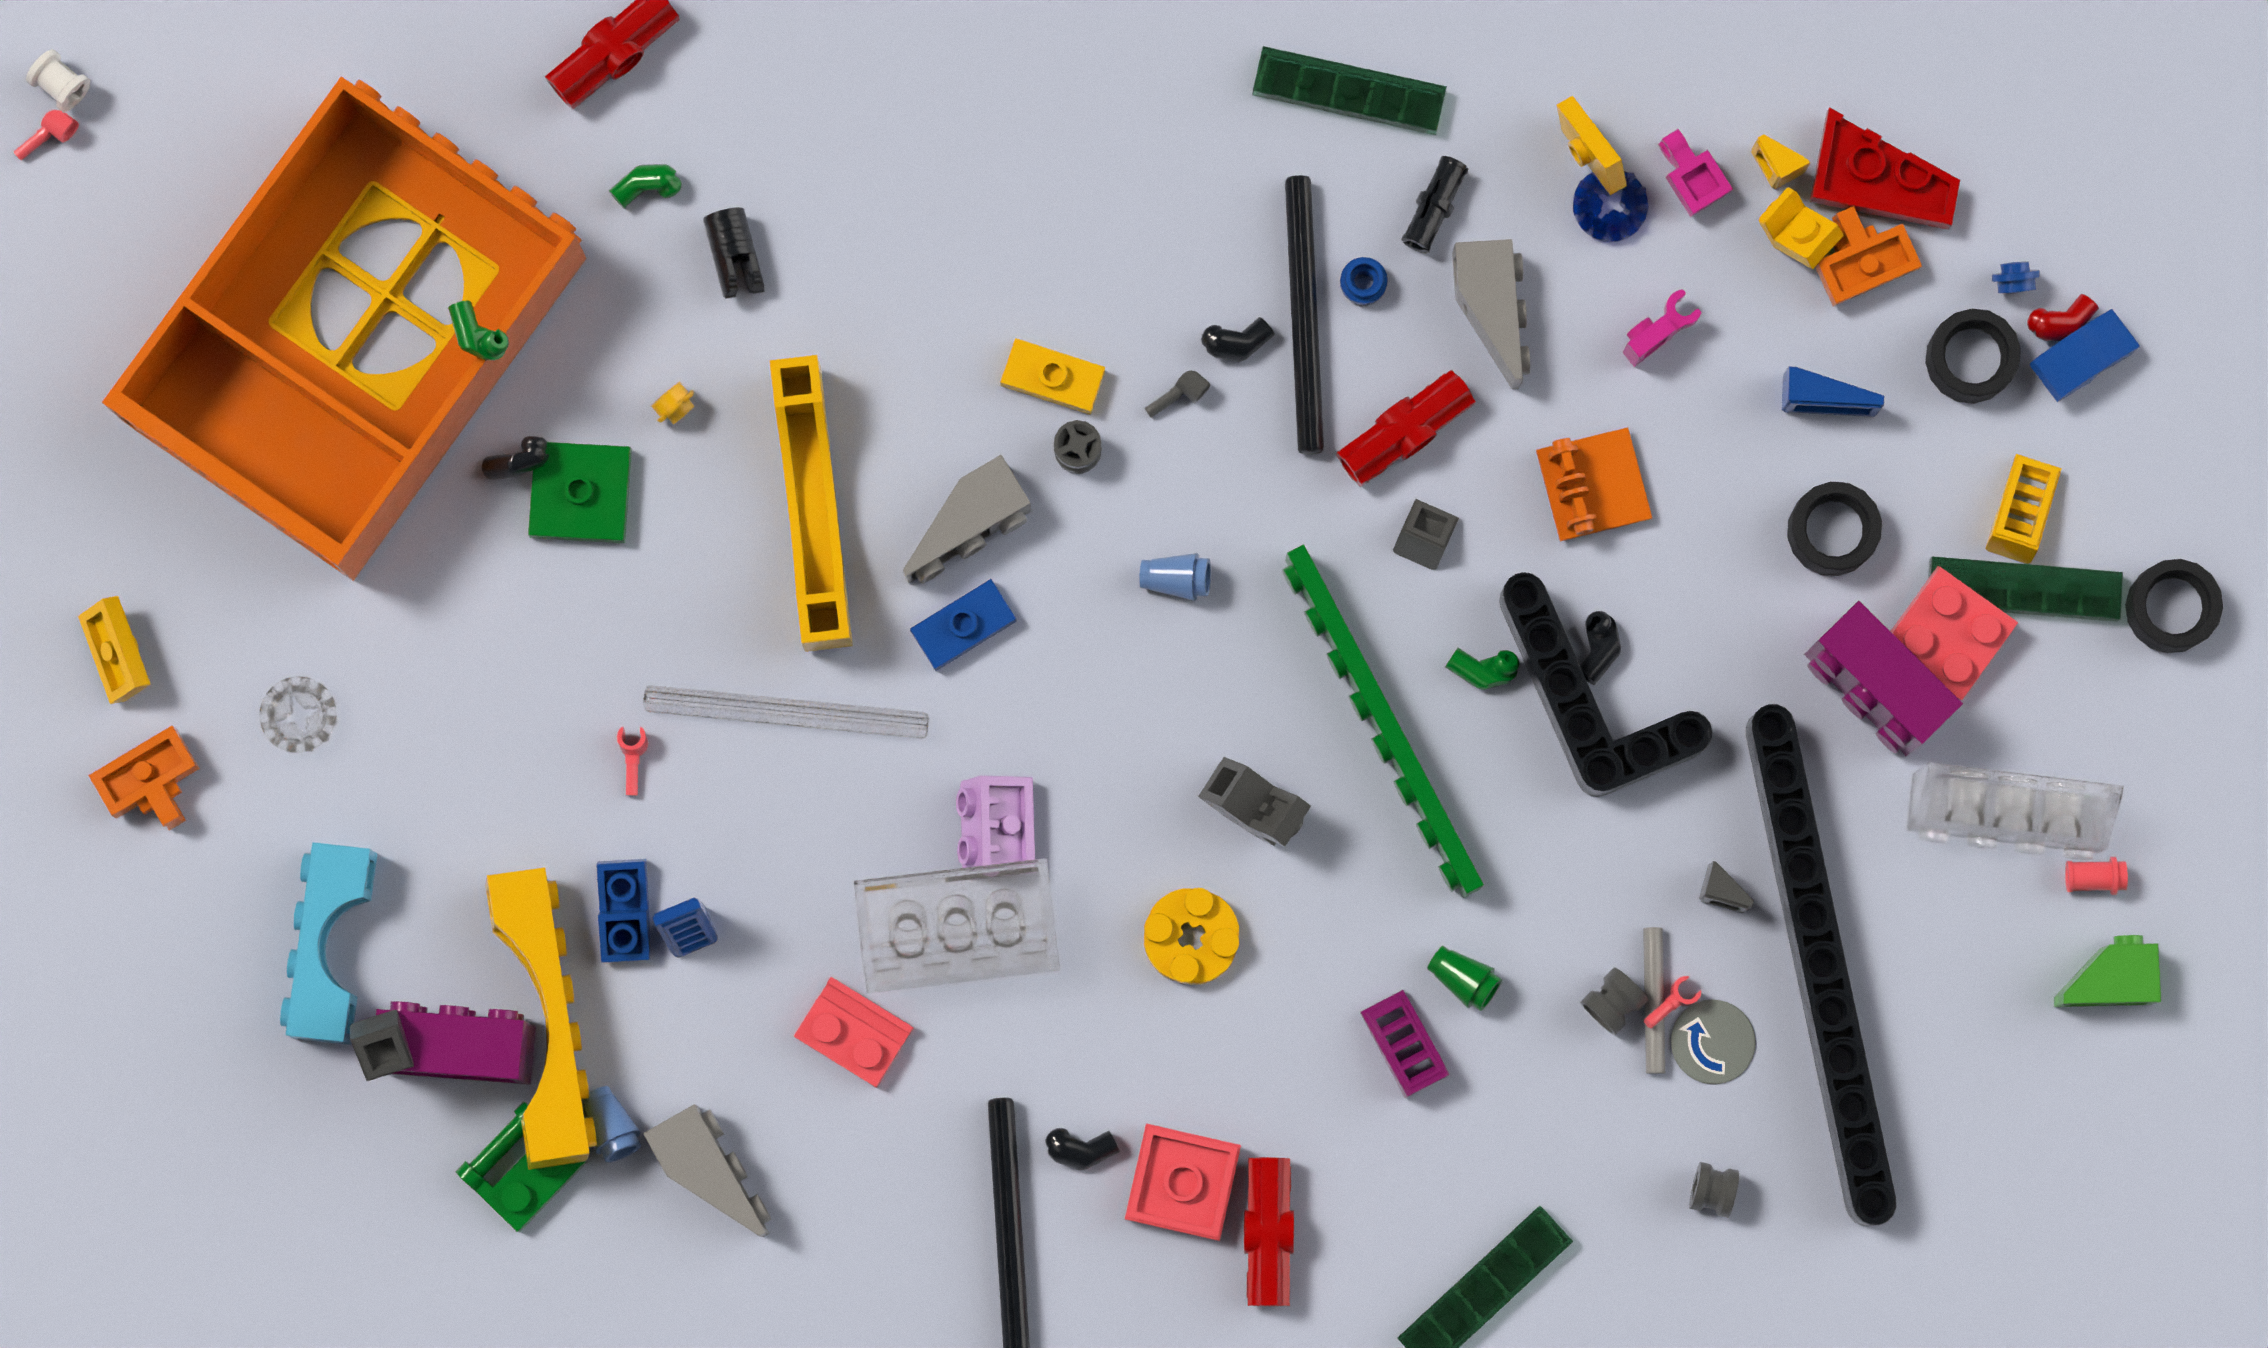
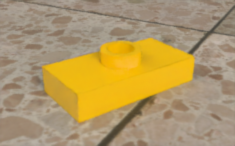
(1590, 146)
(1052, 376)
(114, 650)

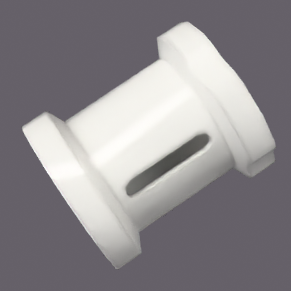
(58, 80)

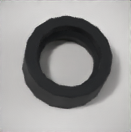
(1988, 323)
(1861, 504)
(2198, 578)

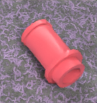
(2096, 876)

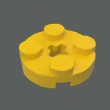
(1218, 942)

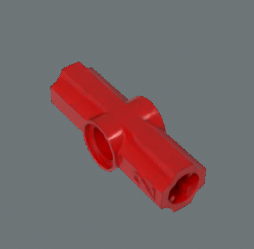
(611, 49)
(1405, 428)
(1268, 1231)

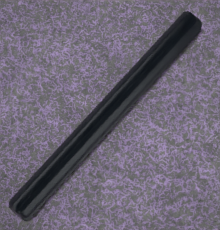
(1304, 315)
(1008, 1223)

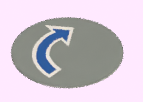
(1713, 1041)

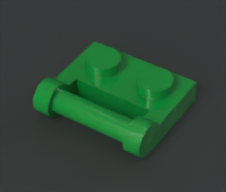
(520, 1191)

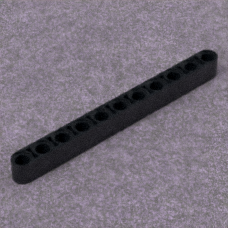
(1814, 988)

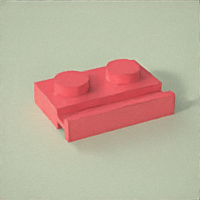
(853, 1032)

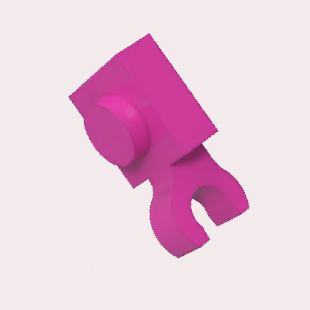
(1696, 178)
(1650, 336)

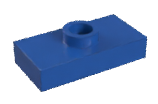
(963, 625)

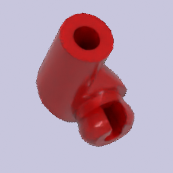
(2059, 324)

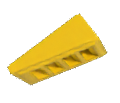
(2013, 537)

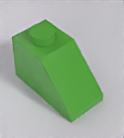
(2116, 976)

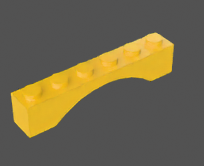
(811, 503)
(523, 920)

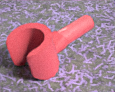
(53, 123)
(632, 759)
(1670, 1004)

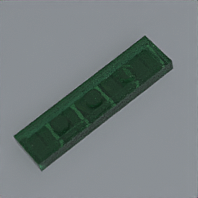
(1349, 90)
(2040, 588)
(1488, 1284)

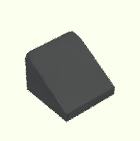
(1425, 534)
(1723, 890)
(381, 1045)

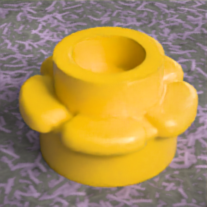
(674, 403)

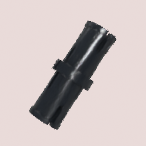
(1434, 204)

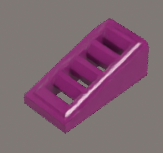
(1424, 1079)

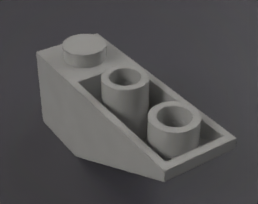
(1487, 295)
(975, 509)
(694, 1159)

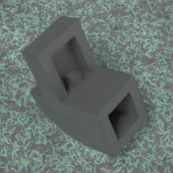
(1254, 802)

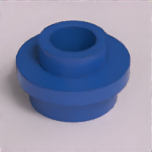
(1368, 267)
(2016, 277)

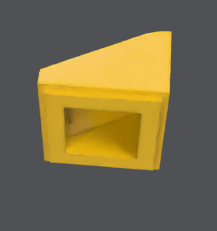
(1778, 161)

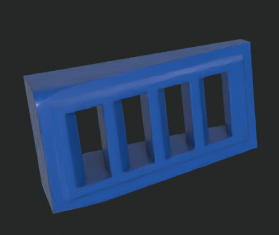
(1818, 394)
(685, 927)

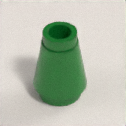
(1465, 977)

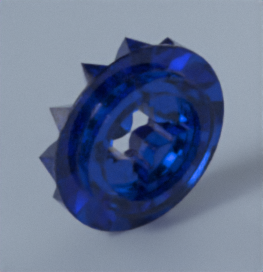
(1616, 224)

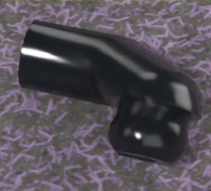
(1236, 345)
(514, 464)
(1603, 644)
(1077, 1153)

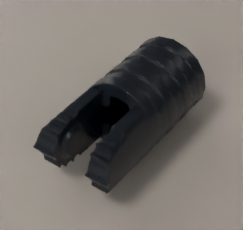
(733, 244)

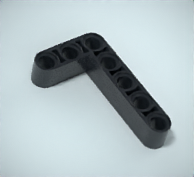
(1582, 704)

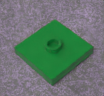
(581, 493)

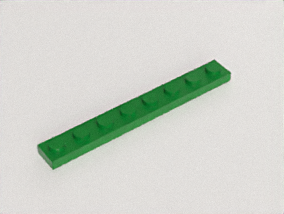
(1390, 740)

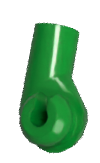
(646, 177)
(474, 338)
(1486, 672)

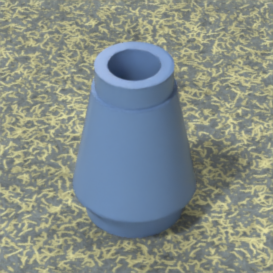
(1177, 575)
(614, 1128)

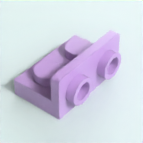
(995, 820)

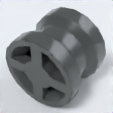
(1074, 438)
(1714, 1189)

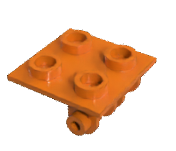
(1593, 484)

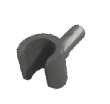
(1189, 384)

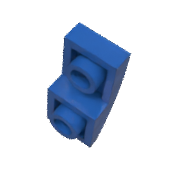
(2084, 355)
(623, 910)

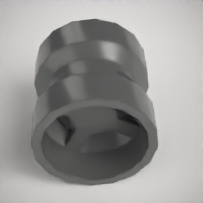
(1616, 998)

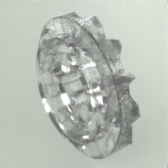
(278, 705)

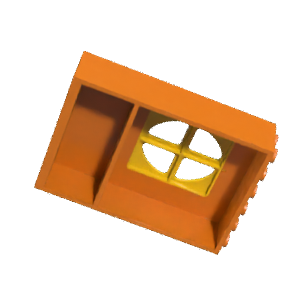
(274, 415)

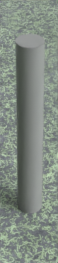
(1655, 992)

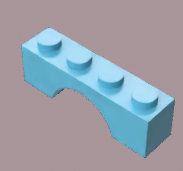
(336, 882)

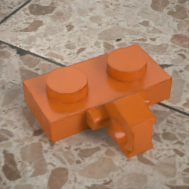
(1865, 258)
(147, 778)

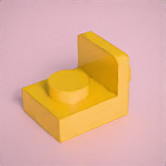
(1799, 229)

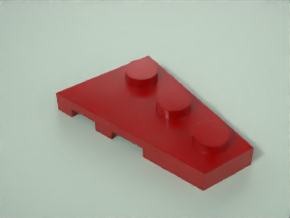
(1879, 178)

